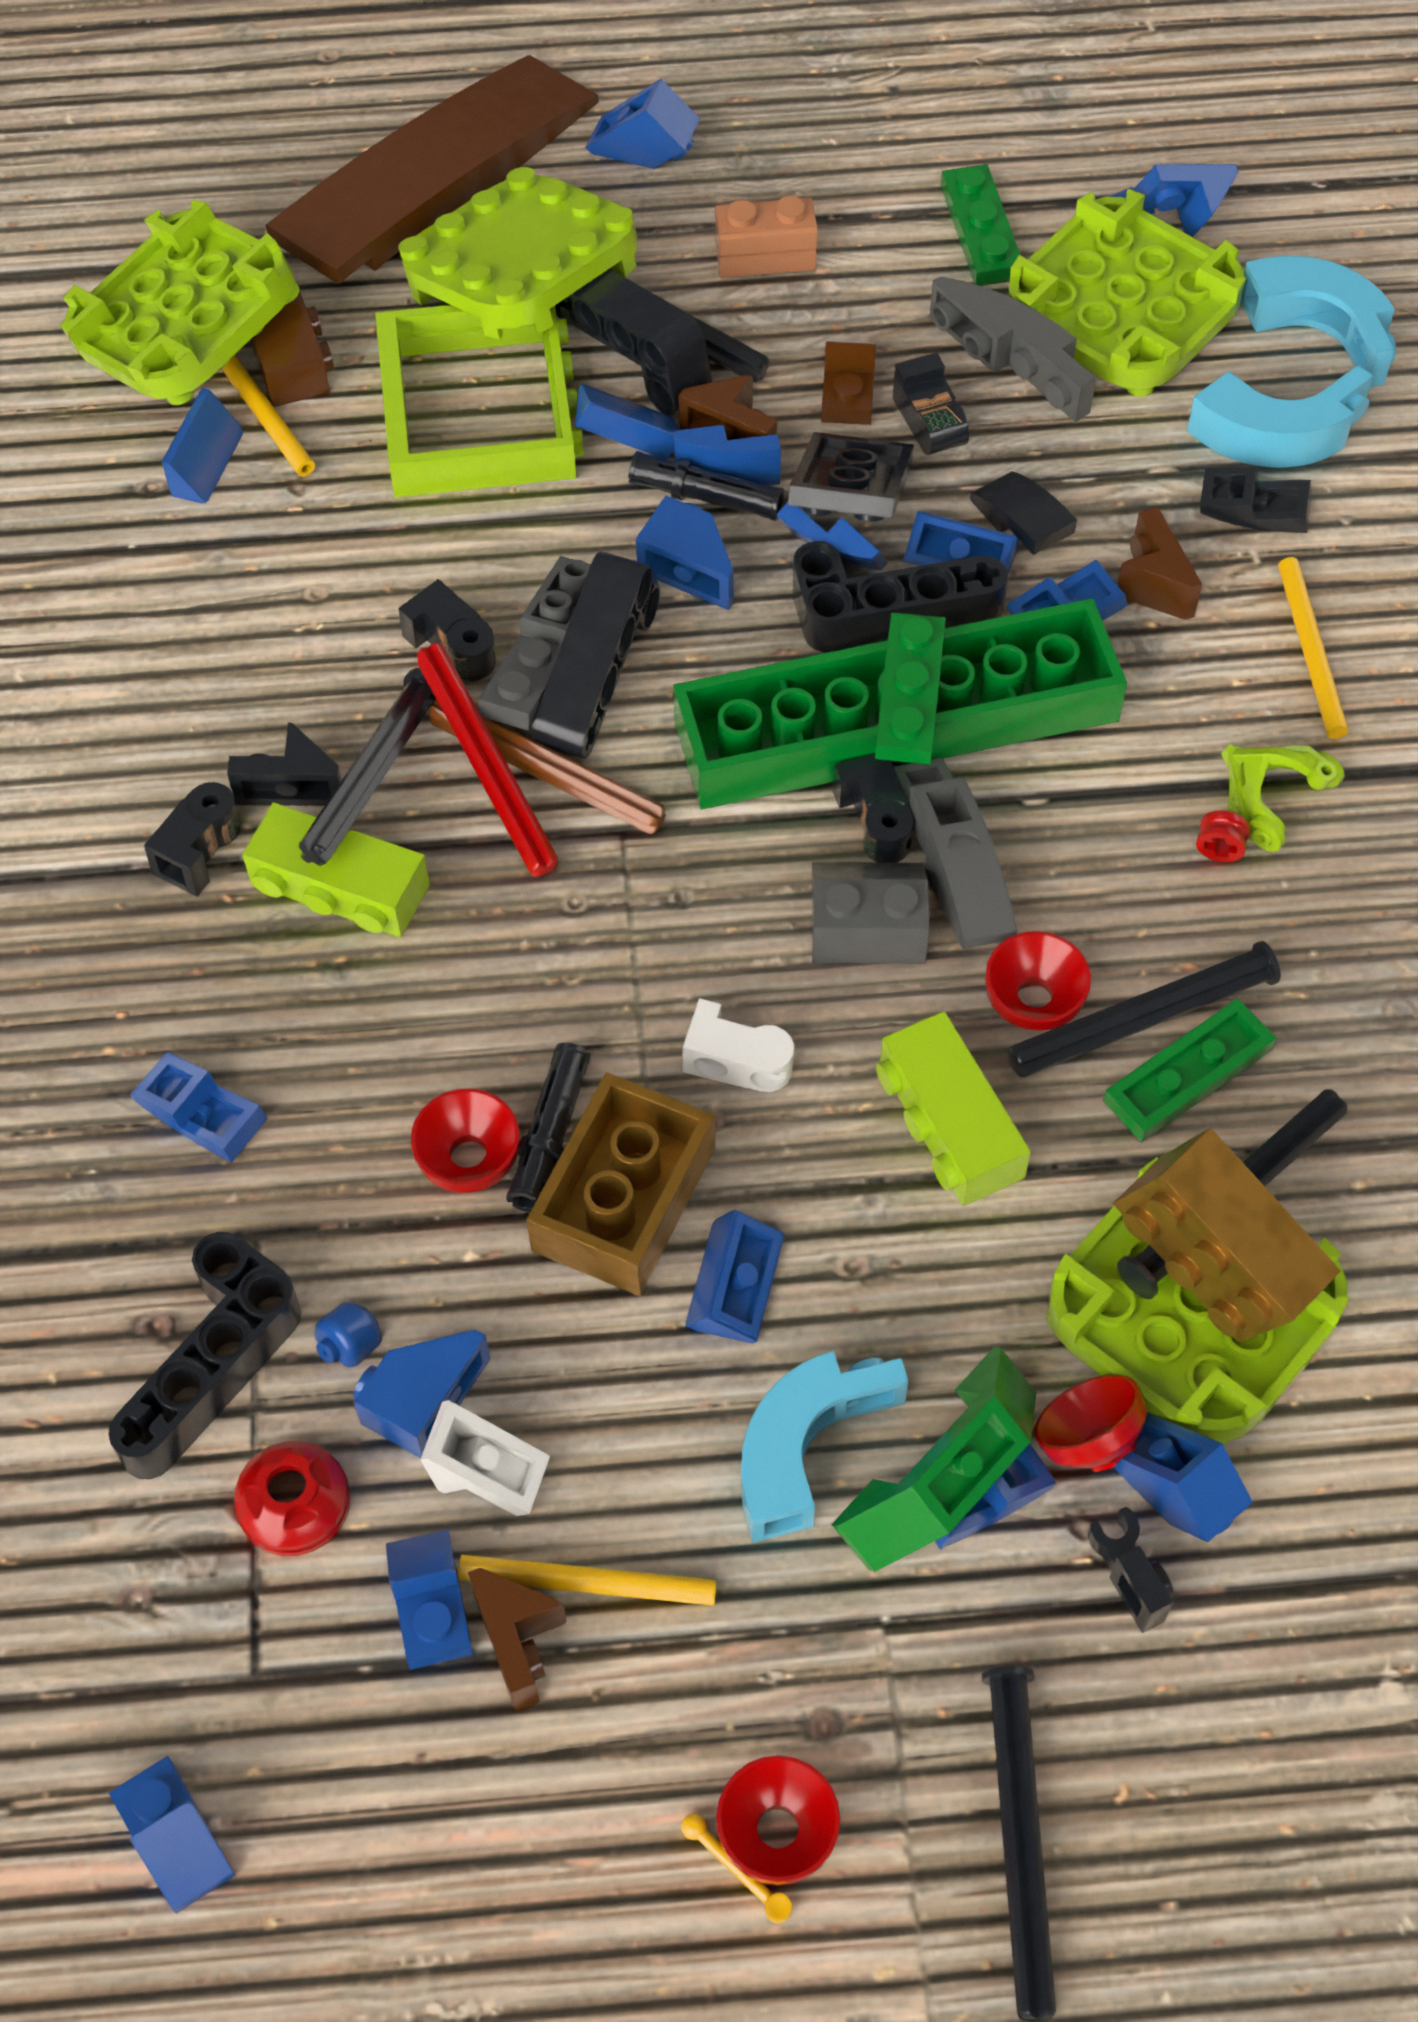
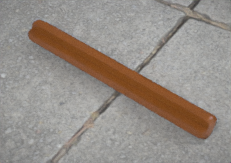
(568, 775)

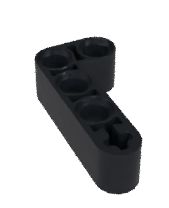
(645, 331)
(611, 606)
(858, 610)
(195, 1359)

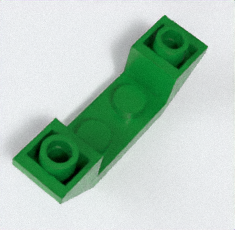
(952, 1476)

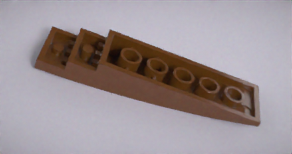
(429, 168)

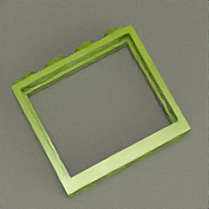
(480, 467)

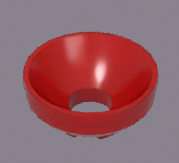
(1041, 961)
(462, 1118)
(1092, 1423)
(295, 1525)
(778, 1785)

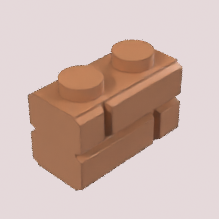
(765, 237)

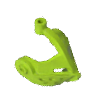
(1246, 774)

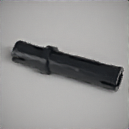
(717, 488)
(544, 1141)

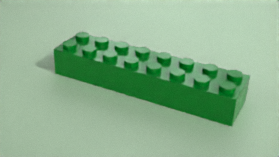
(799, 717)

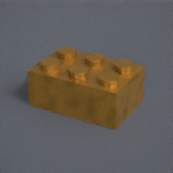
(622, 1183)
(1225, 1237)

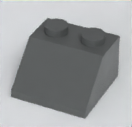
(869, 913)

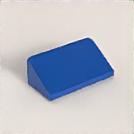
(625, 422)
(201, 449)
(944, 539)
(735, 1278)

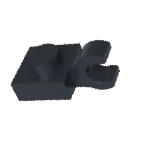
(1140, 1583)

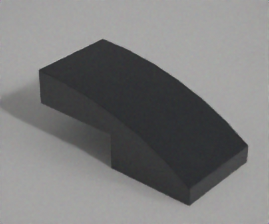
(1244, 501)
(1026, 510)

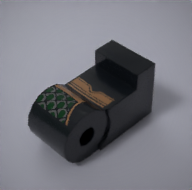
(929, 404)
(446, 619)
(879, 803)
(192, 836)

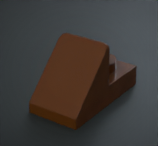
(848, 383)
(726, 404)
(1159, 570)
(510, 1616)

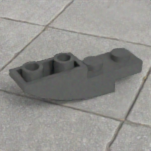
(1011, 333)
(525, 671)
(958, 854)

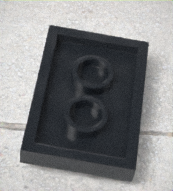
(851, 476)

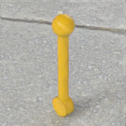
(777, 1905)

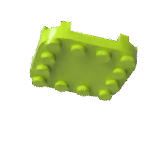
(519, 250)
(1130, 290)
(180, 304)
(1172, 1347)

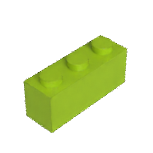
(362, 881)
(952, 1109)

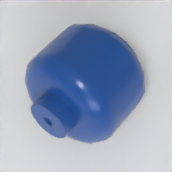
(347, 1334)

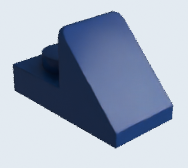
(1190, 188)
(428, 1599)
(171, 1834)

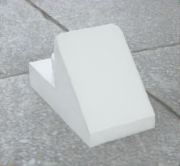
(483, 1459)

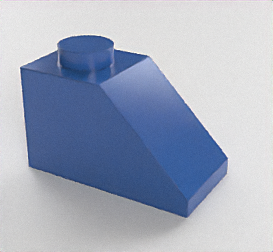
(646, 128)
(687, 552)
(411, 1383)
(1185, 1478)

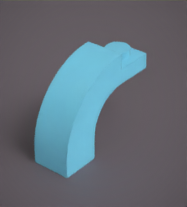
(1324, 297)
(1276, 431)
(789, 1419)

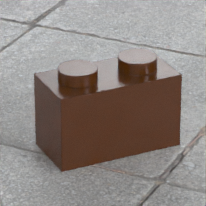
(290, 355)

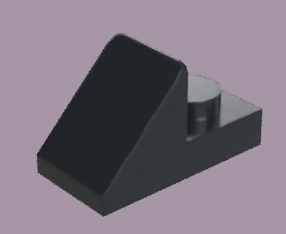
(297, 779)

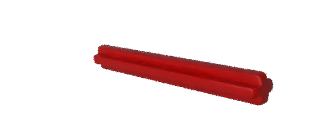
(487, 760)

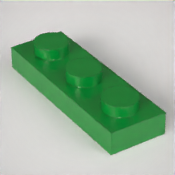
(980, 223)
(910, 688)
(1189, 1069)

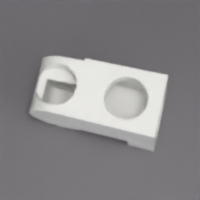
(735, 1052)

